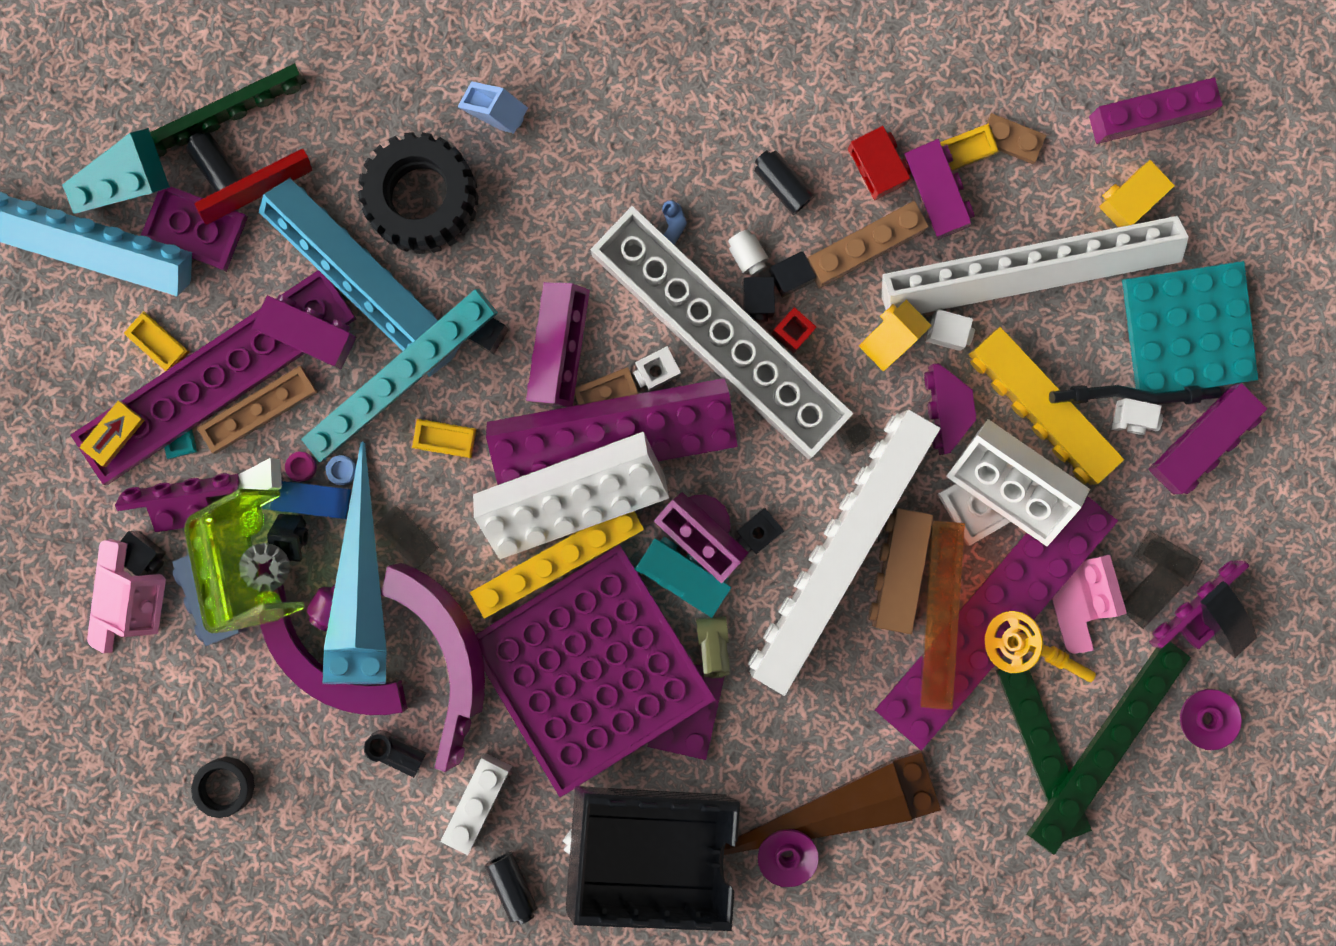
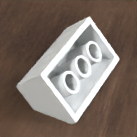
(1018, 483)

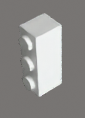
(476, 803)

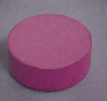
(300, 466)

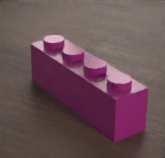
(1155, 110)
(558, 344)
(1208, 439)

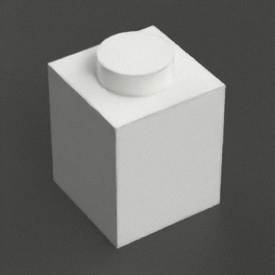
(950, 330)

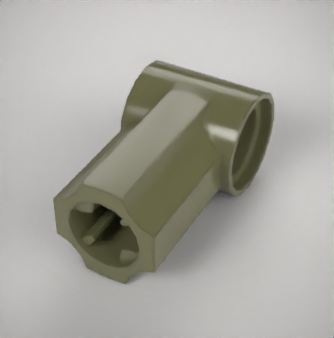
(713, 642)

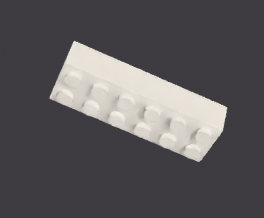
(570, 496)

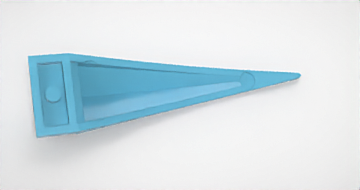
(355, 630)

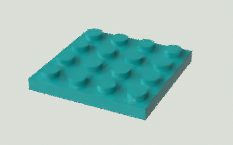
(1190, 328)

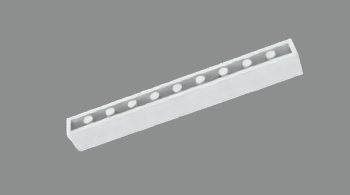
(1037, 266)

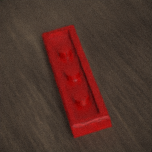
(252, 186)

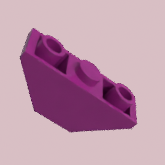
(950, 407)

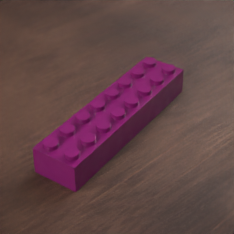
(674, 420)

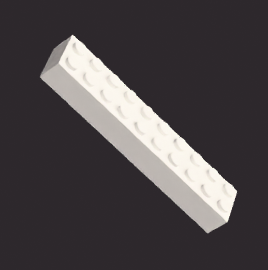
(720, 333)
(843, 551)

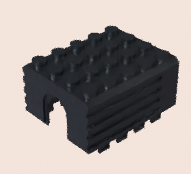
(650, 859)

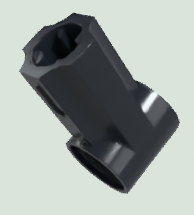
(398, 753)

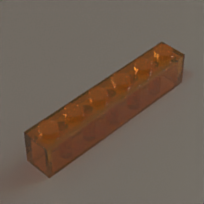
(941, 615)

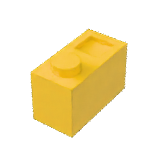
(1136, 195)
(895, 334)

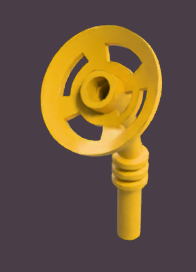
(1022, 644)

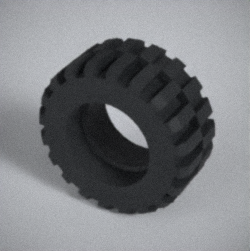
(391, 166)

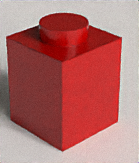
(793, 330)

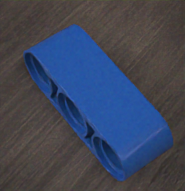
(311, 500)

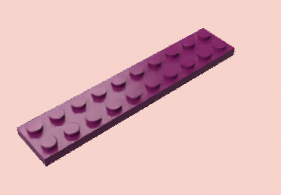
(211, 379)
(1020, 583)

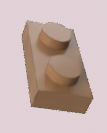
(1016, 138)
(607, 387)

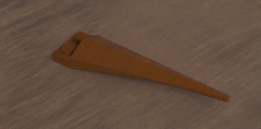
(878, 798)

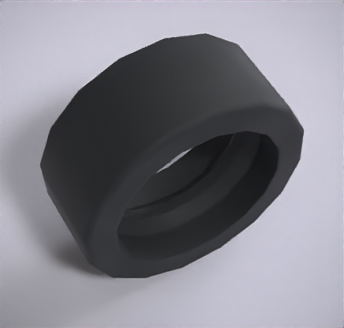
(201, 797)

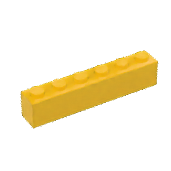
(1060, 423)
(554, 563)

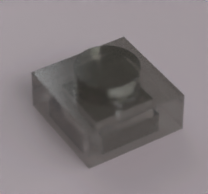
(857, 434)

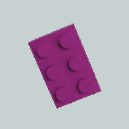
(178, 223)
(694, 733)

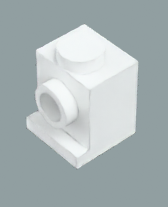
(661, 359)
(1137, 416)

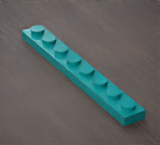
(400, 375)

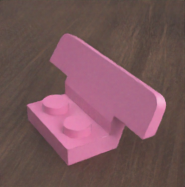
(1085, 597)
(122, 601)

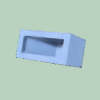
(493, 106)

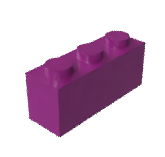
(940, 188)
(304, 330)
(701, 537)

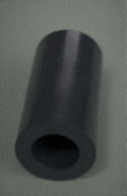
(212, 161)
(783, 181)
(511, 888)

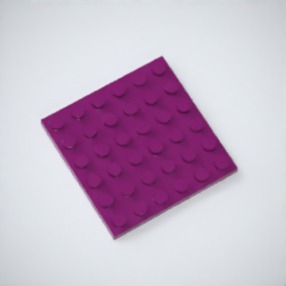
(591, 670)

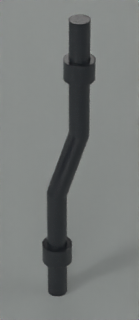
(1082, 394)

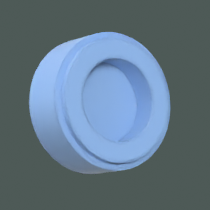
(341, 470)

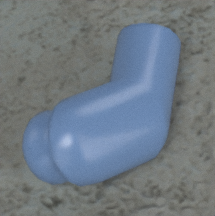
(675, 220)

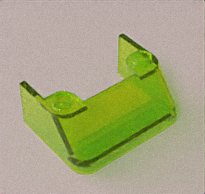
(215, 545)

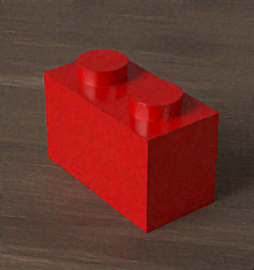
(879, 162)

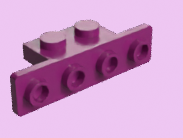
(173, 503)
(1189, 616)

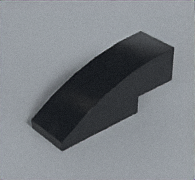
(1228, 619)

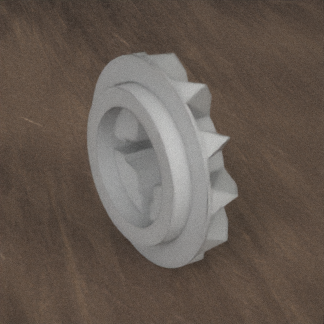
(261, 553)

